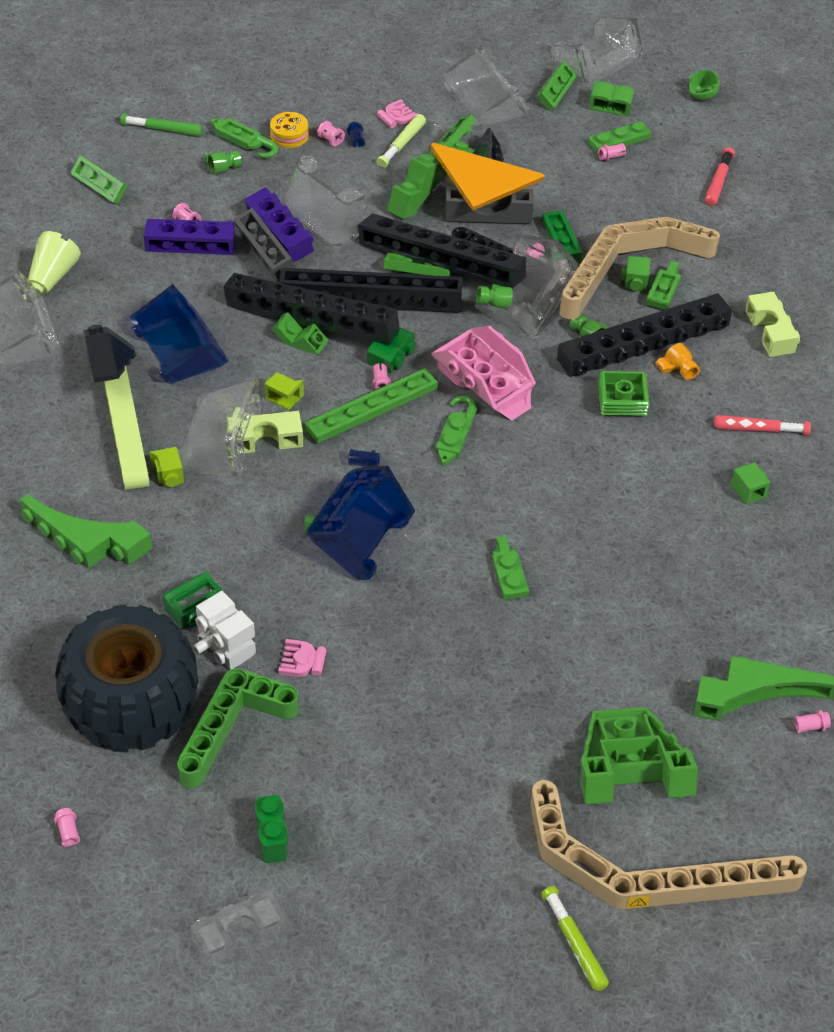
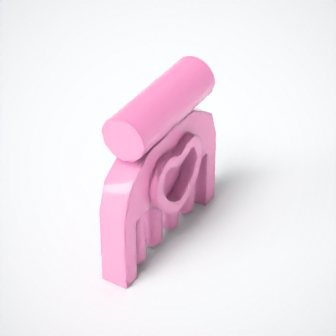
(396, 114)
(304, 659)

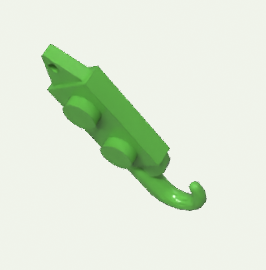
(243, 136)
(455, 431)

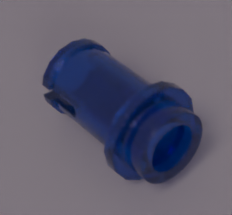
(355, 132)
(365, 458)

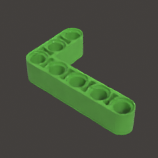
(235, 690)

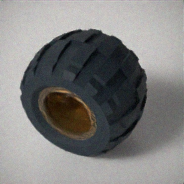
(102, 682)

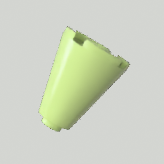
(52, 260)

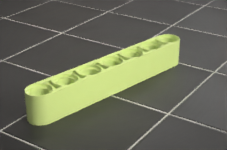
(126, 433)

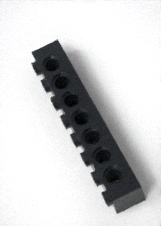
(442, 250)
(382, 289)
(312, 307)
(644, 335)

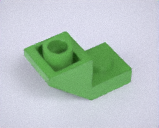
(307, 339)

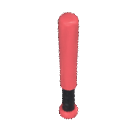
(718, 180)

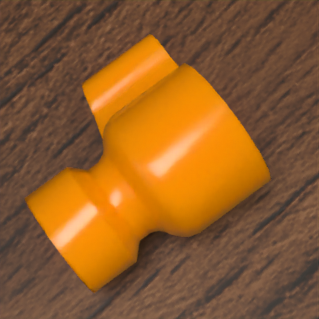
(678, 358)

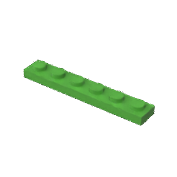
(371, 405)

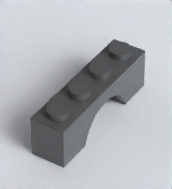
(510, 209)

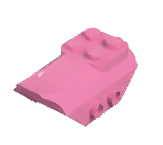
(489, 368)

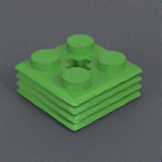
(623, 393)

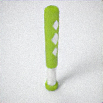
(581, 950)

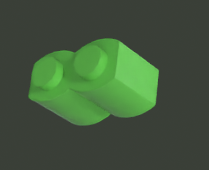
(611, 98)

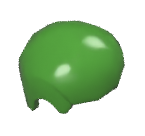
(704, 85)

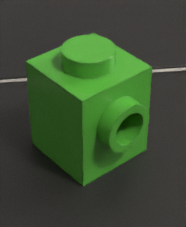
(636, 273)
(750, 483)

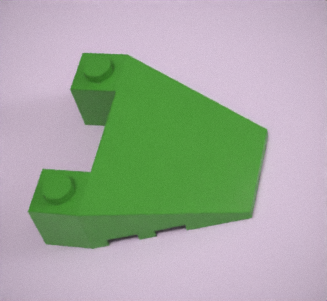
(633, 752)

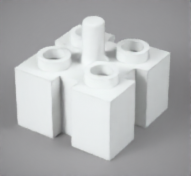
(224, 631)

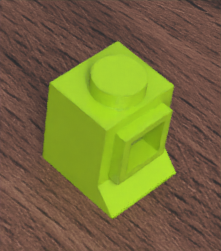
(283, 390)
(167, 466)

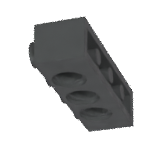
(263, 243)

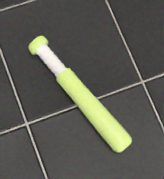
(404, 137)

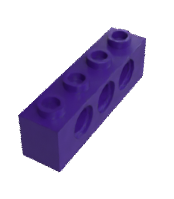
(281, 223)
(190, 236)

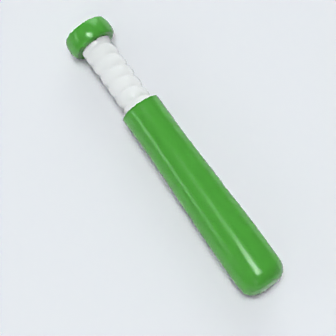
(164, 125)

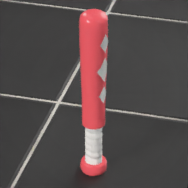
(753, 424)

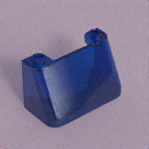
(177, 336)
(359, 516)

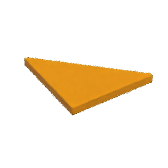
(482, 178)

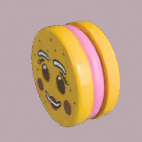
(289, 129)

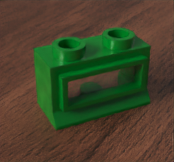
(182, 601)

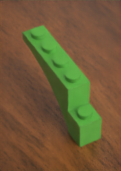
(422, 177)
(87, 539)
(757, 681)

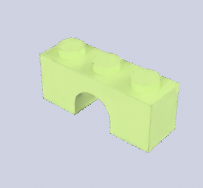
(779, 334)
(283, 427)

